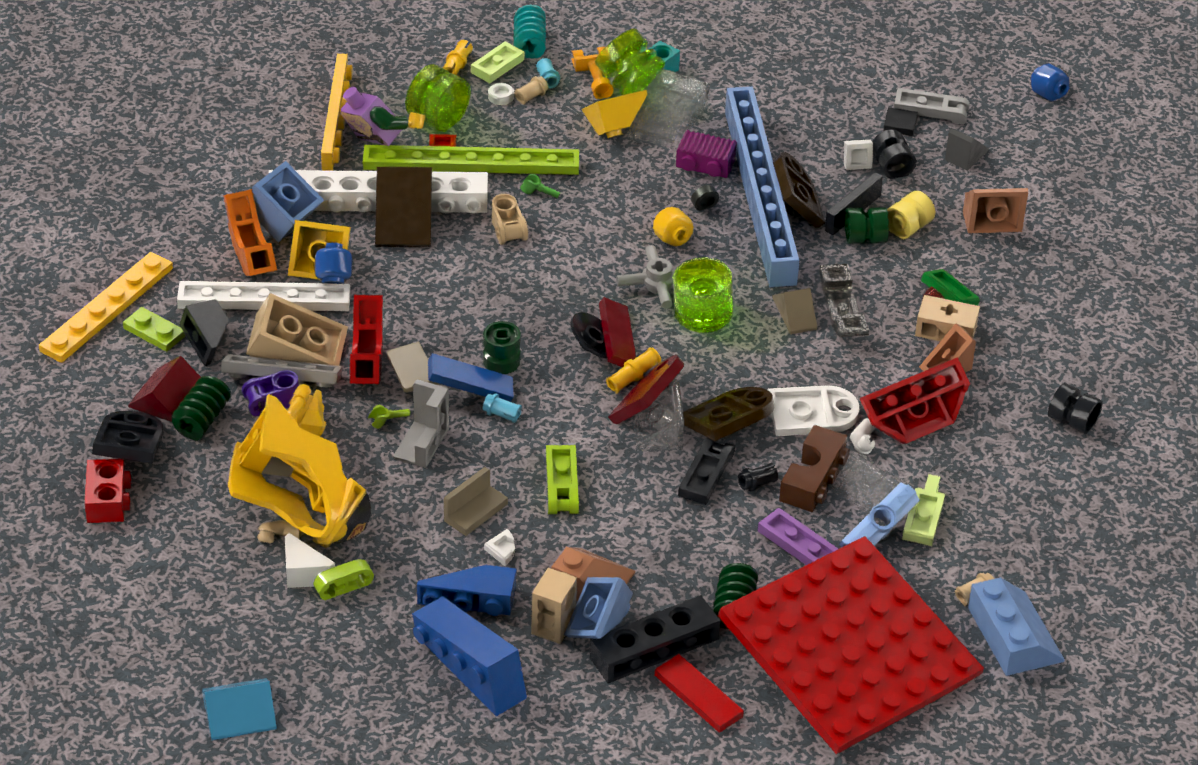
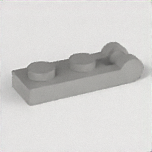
(933, 105)

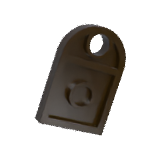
(798, 188)
(729, 412)

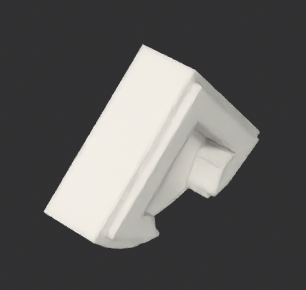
(501, 547)

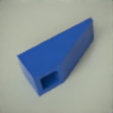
(474, 589)

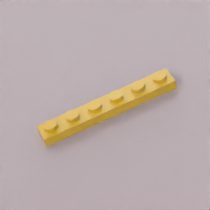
(332, 135)
(105, 307)

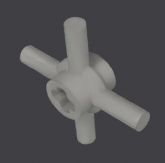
(656, 277)

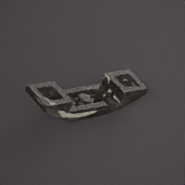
(840, 301)

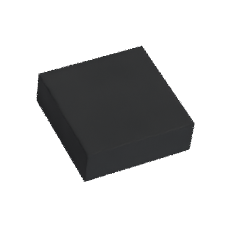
(900, 120)

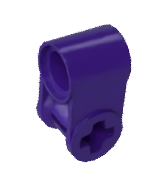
(279, 385)

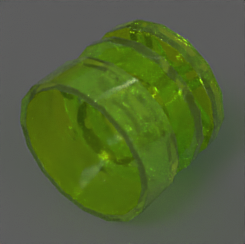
(629, 62)
(703, 294)

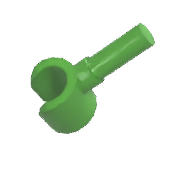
(533, 182)

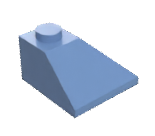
(283, 199)
(599, 607)

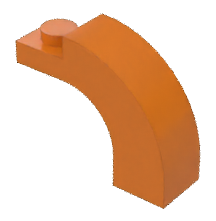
(246, 234)

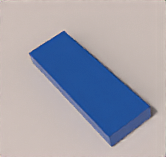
(469, 377)

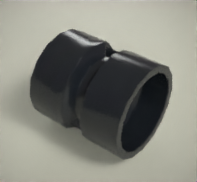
(893, 154)
(1078, 409)

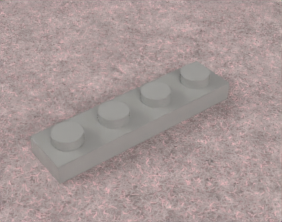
(241, 366)

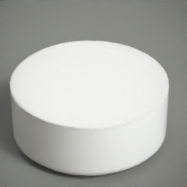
(501, 94)

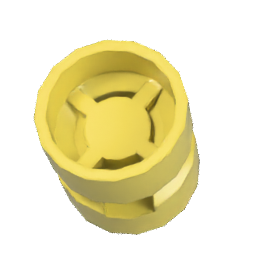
(910, 214)

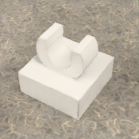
(858, 154)

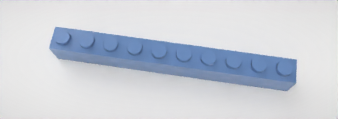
(762, 188)

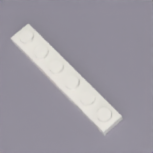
(253, 294)

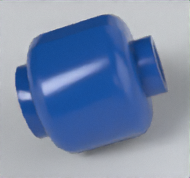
(1049, 81)
(333, 264)

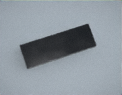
(859, 197)

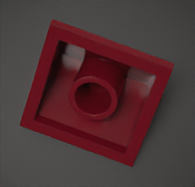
(165, 389)

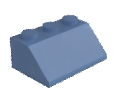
(1012, 627)

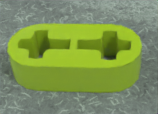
(343, 579)

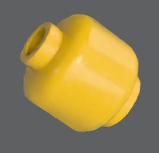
(673, 226)

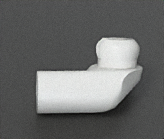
(860, 437)

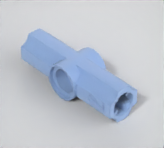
(889, 510)

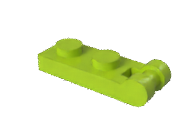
(562, 478)

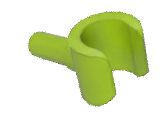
(381, 415)

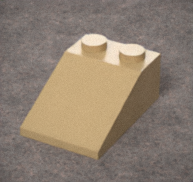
(295, 334)

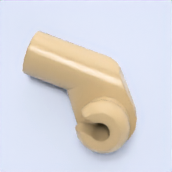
(278, 527)

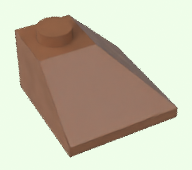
(995, 210)
(586, 564)

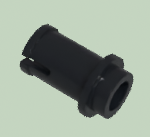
(759, 476)

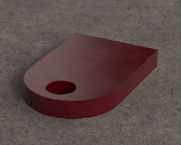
(647, 389)

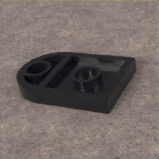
(129, 436)

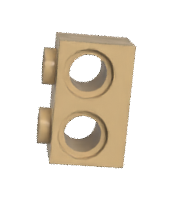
(553, 605)

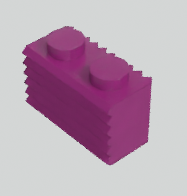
(706, 154)

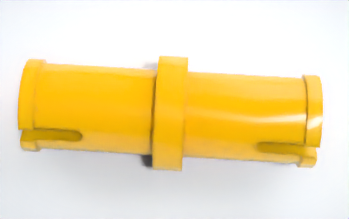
(458, 57)
(633, 370)

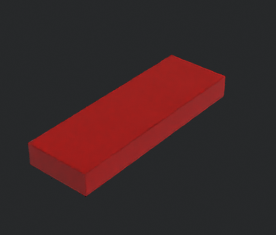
(699, 693)

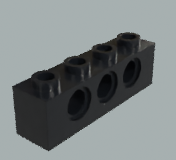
(654, 639)

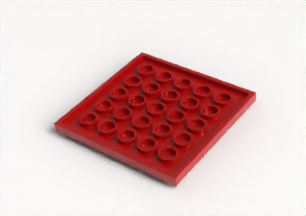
(850, 643)

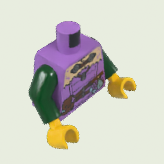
(373, 119)

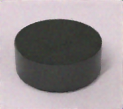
(705, 197)

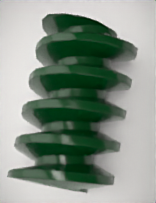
(200, 407)
(734, 582)

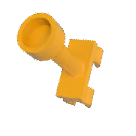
(600, 85)

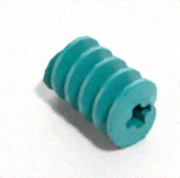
(530, 30)

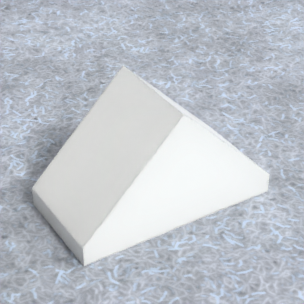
(303, 563)

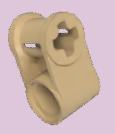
(507, 219)

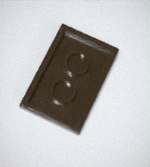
(403, 207)

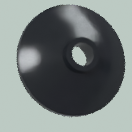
(589, 333)

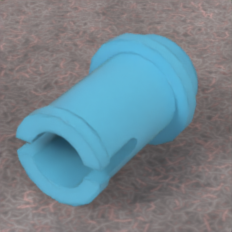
(546, 70)
(501, 407)

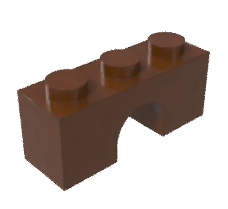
(808, 485)

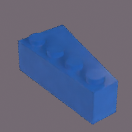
(472, 653)

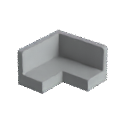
(429, 424)

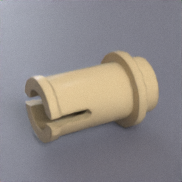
(536, 87)
(963, 591)

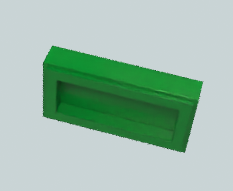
(949, 287)

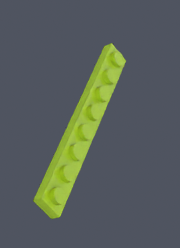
(474, 159)

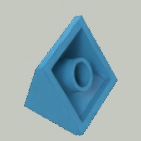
(239, 708)

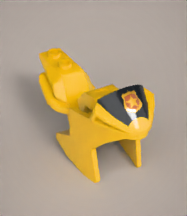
(296, 440)

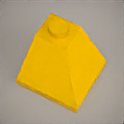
(614, 114)
(307, 240)

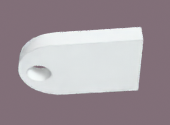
(802, 407)

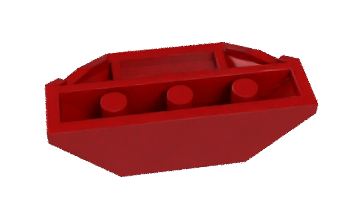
(918, 402)

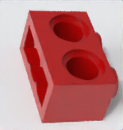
(106, 490)

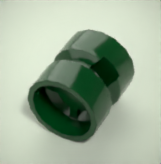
(866, 225)
(502, 347)

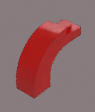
(367, 340)

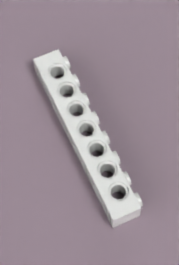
(358, 190)

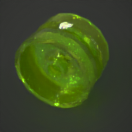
(438, 96)

